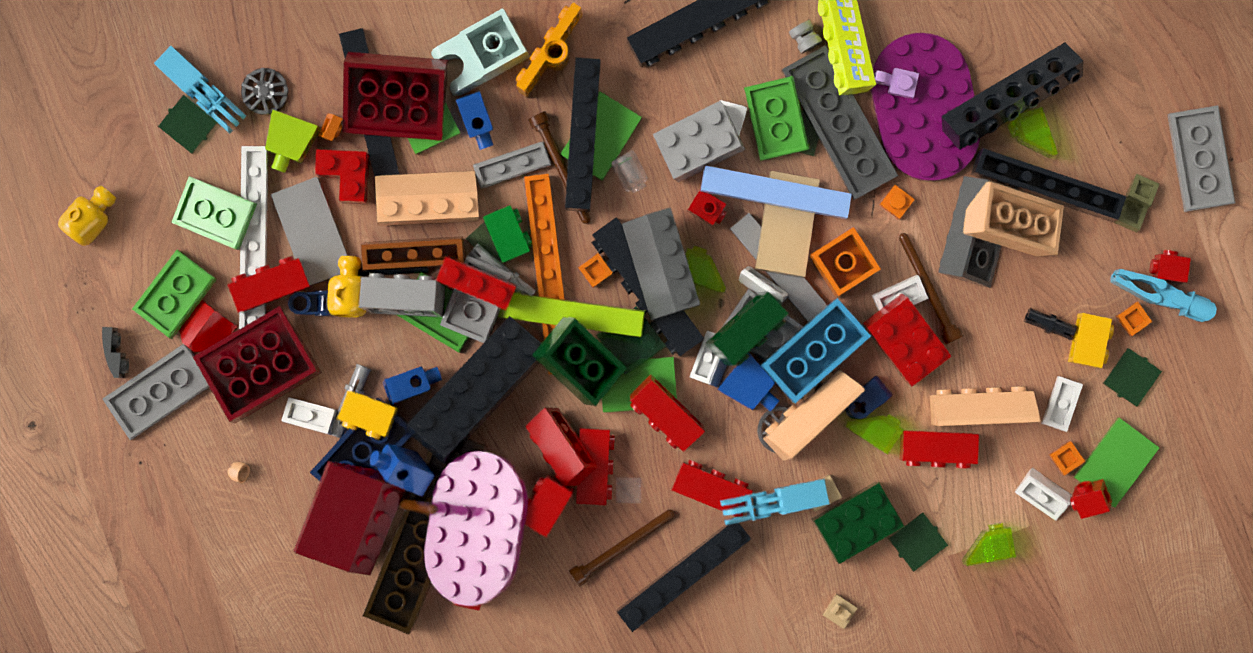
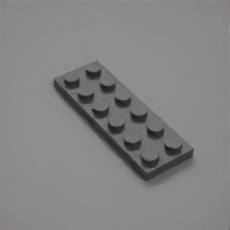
(840, 125)

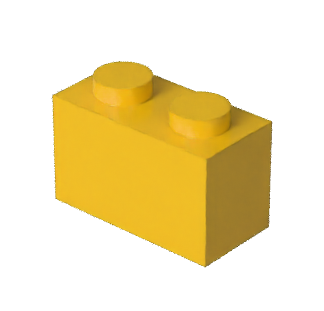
(1091, 340)
(367, 414)

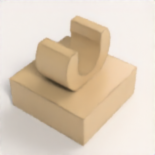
(839, 611)

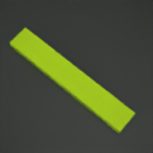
(590, 315)

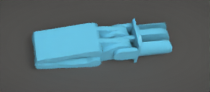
(192, 81)
(1190, 305)
(788, 499)

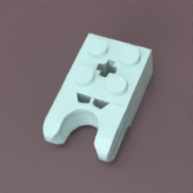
(475, 51)

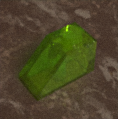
(1033, 132)
(704, 269)
(877, 430)
(991, 545)

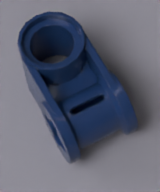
(315, 303)
(872, 397)

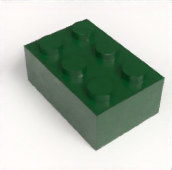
(747, 329)
(579, 361)
(857, 522)

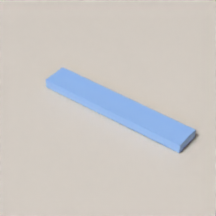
(775, 192)

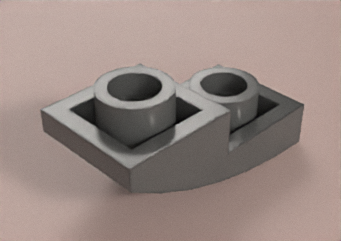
(116, 362)

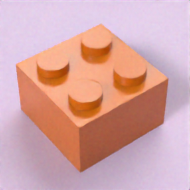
(844, 262)

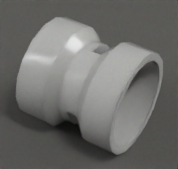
(808, 41)

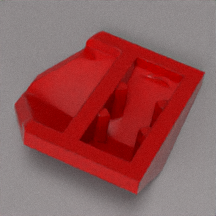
(205, 328)

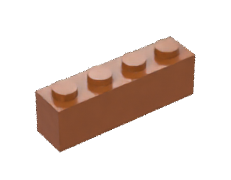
(411, 252)

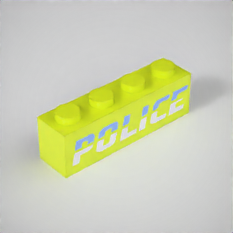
(847, 46)

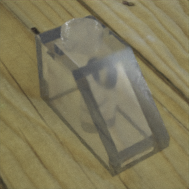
(630, 172)

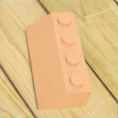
(426, 198)
(1015, 220)
(983, 407)
(812, 414)

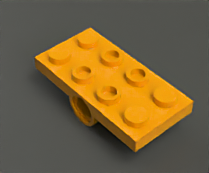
(554, 40)

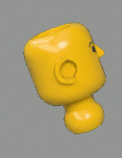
(86, 217)
(345, 289)

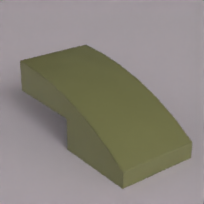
(1138, 200)

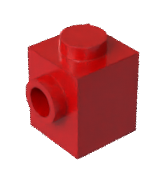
(707, 208)
(1170, 267)
(1091, 498)

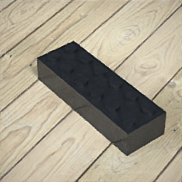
(475, 390)

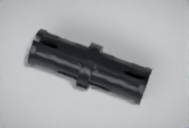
(1050, 324)

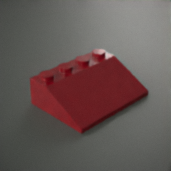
(394, 95)
(256, 365)
(349, 518)

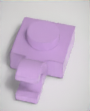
(900, 83)

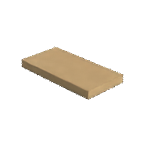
(785, 234)

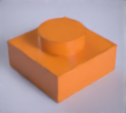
(331, 127)
(896, 202)
(595, 270)
(1134, 318)
(1066, 458)

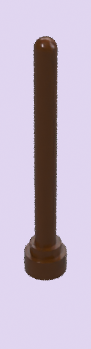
(541, 125)
(949, 331)
(418, 506)
(583, 572)

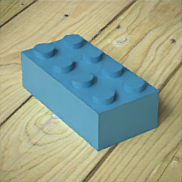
(815, 350)

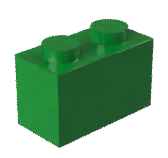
(507, 234)

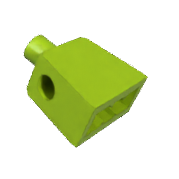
(289, 139)

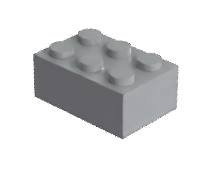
(699, 141)
(402, 295)

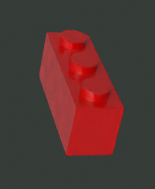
(476, 282)
(268, 284)
(666, 413)
(561, 447)
(939, 448)
(595, 487)
(708, 487)

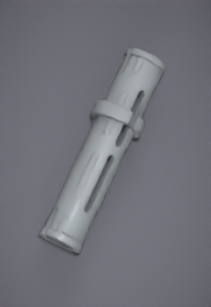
(482, 254)
(361, 373)

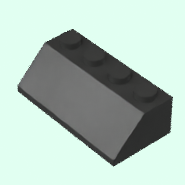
(964, 255)
(660, 263)

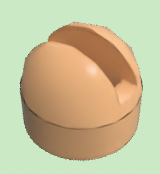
(239, 472)

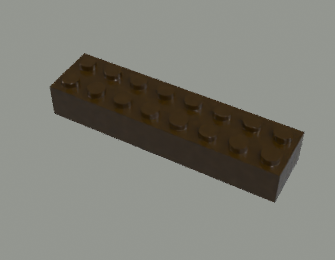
(404, 577)

